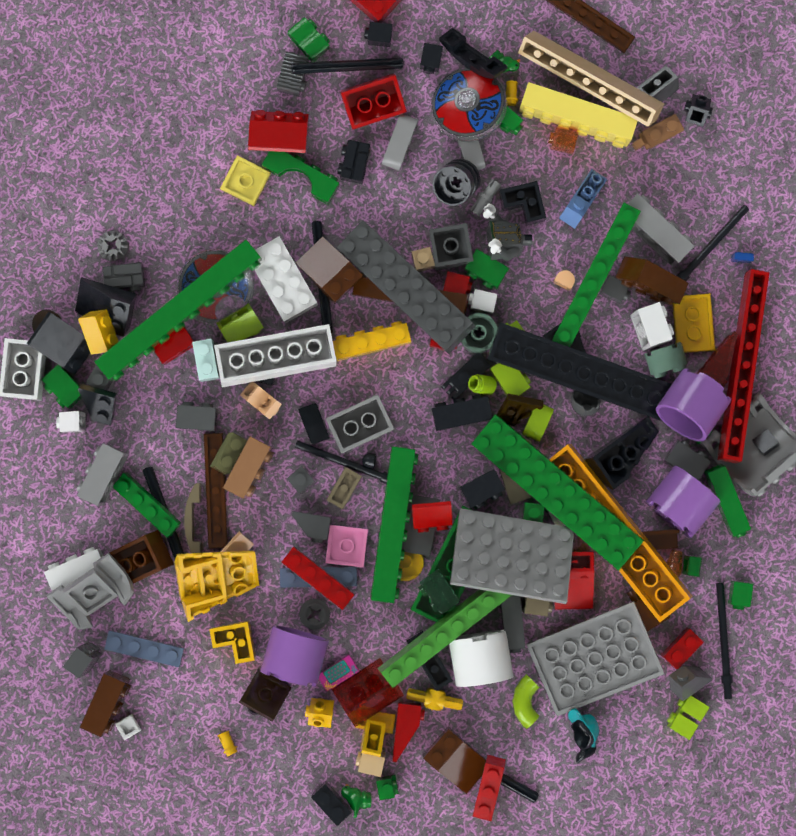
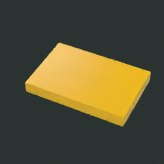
(694, 323)

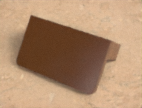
(663, 538)

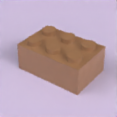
(248, 468)

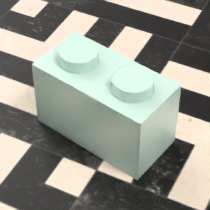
(206, 360)

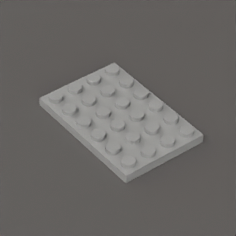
(512, 556)
(595, 658)

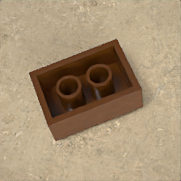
(651, 280)
(106, 703)

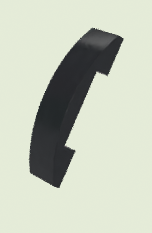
(470, 57)

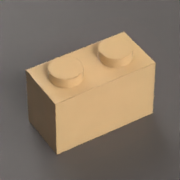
(370, 764)

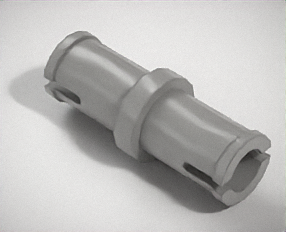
(485, 197)

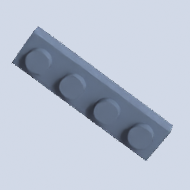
(345, 575)
(144, 648)

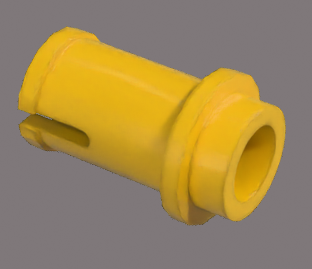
(511, 92)
(227, 743)

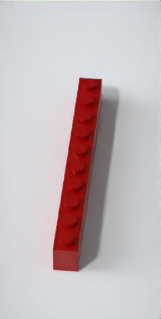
(743, 366)

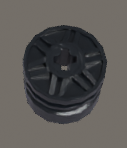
(449, 189)

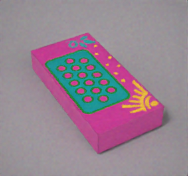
(338, 673)

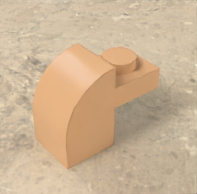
(261, 400)

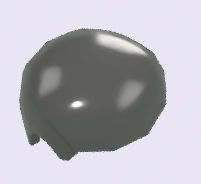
(584, 404)

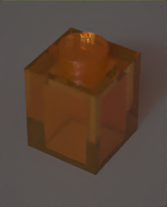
(563, 140)

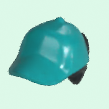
(585, 733)

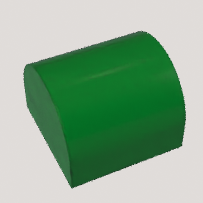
(692, 566)

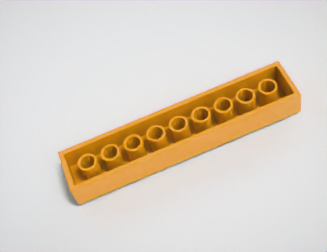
(646, 568)

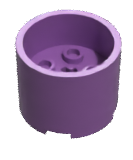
(693, 405)
(683, 501)
(294, 655)

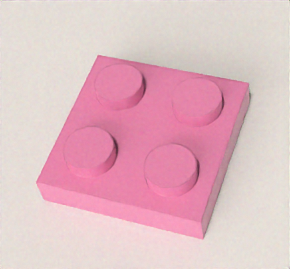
(346, 546)

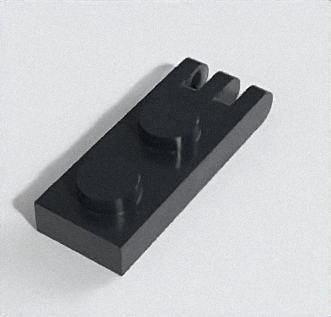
(460, 379)

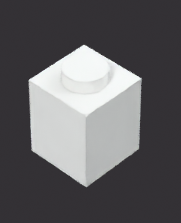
(482, 301)

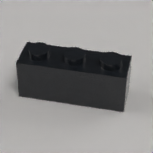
(461, 412)
(434, 668)

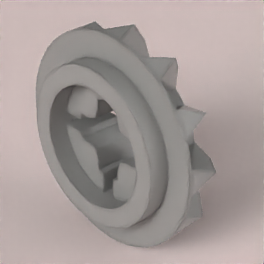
(113, 254)

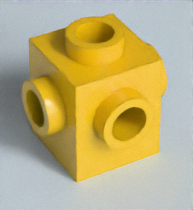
(320, 712)

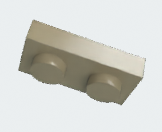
(344, 488)

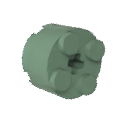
(487, 326)
(666, 359)

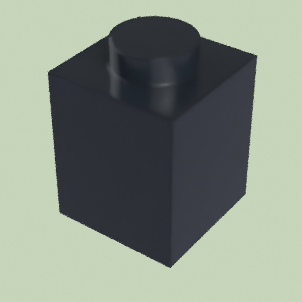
(379, 34)
(431, 58)

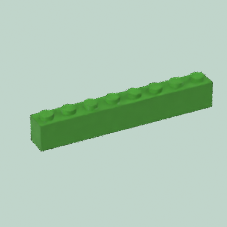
(440, 635)

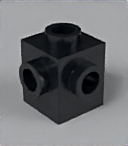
(698, 110)

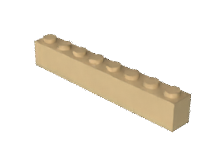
(591, 78)

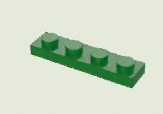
(146, 505)

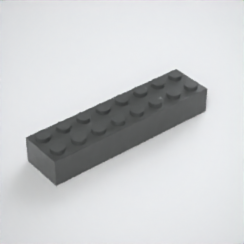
(406, 287)

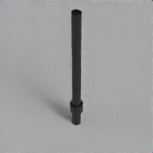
(684, 274)
(342, 461)
(726, 678)

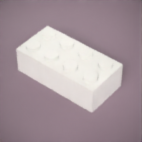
(283, 281)

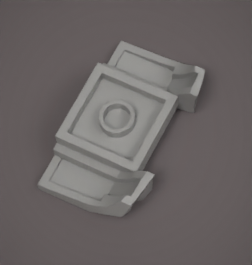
(93, 591)

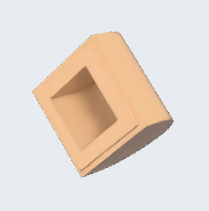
(565, 280)

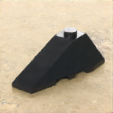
(619, 456)

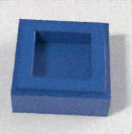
(742, 257)

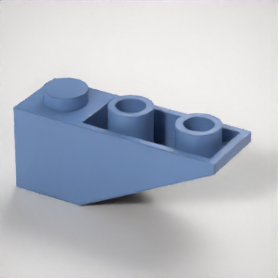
(583, 198)

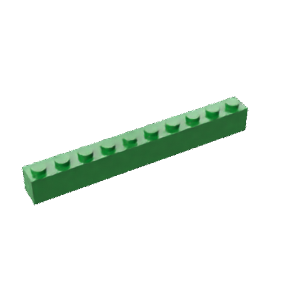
(178, 310)

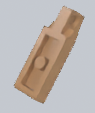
(659, 133)

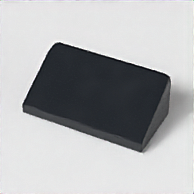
(313, 423)

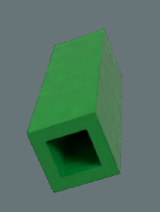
(730, 505)

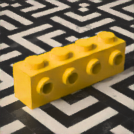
(371, 342)

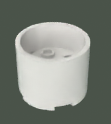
(481, 658)

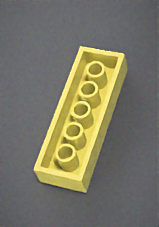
(578, 115)

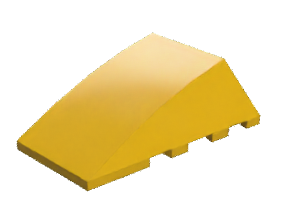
(213, 578)

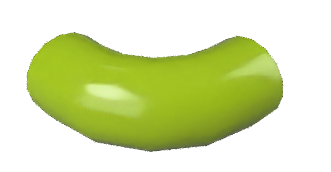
(522, 701)

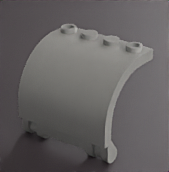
(757, 470)

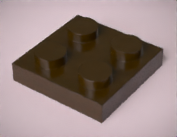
(265, 695)

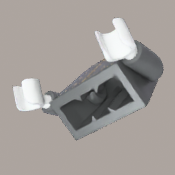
(503, 236)

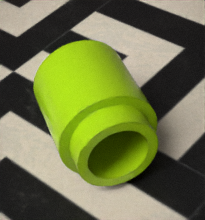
(482, 384)

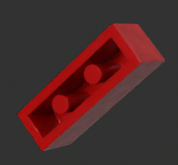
(489, 788)

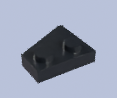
(99, 403)

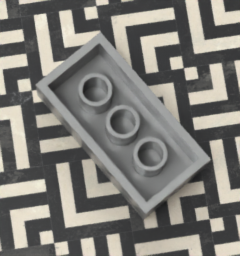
(659, 233)

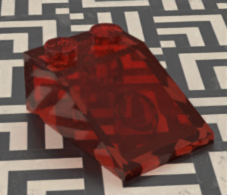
(720, 361)

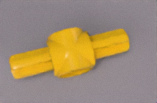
(434, 699)

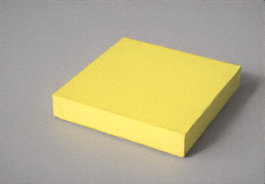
(245, 180)

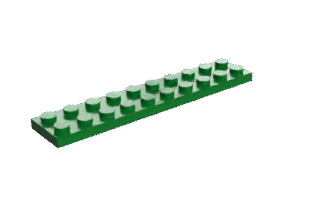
(557, 492)

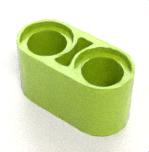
(538, 422)

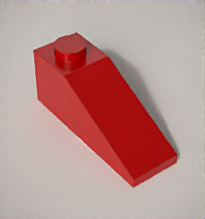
(406, 725)

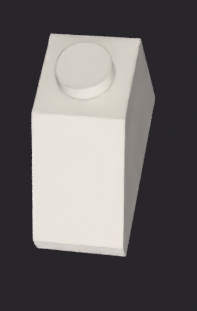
(71, 421)

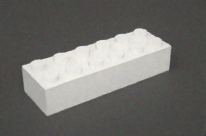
(275, 355)

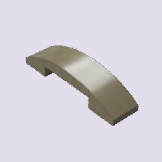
(194, 497)

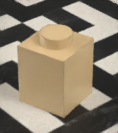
(423, 259)

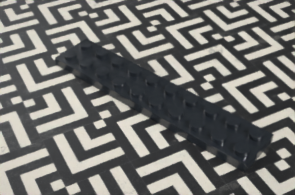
(577, 370)

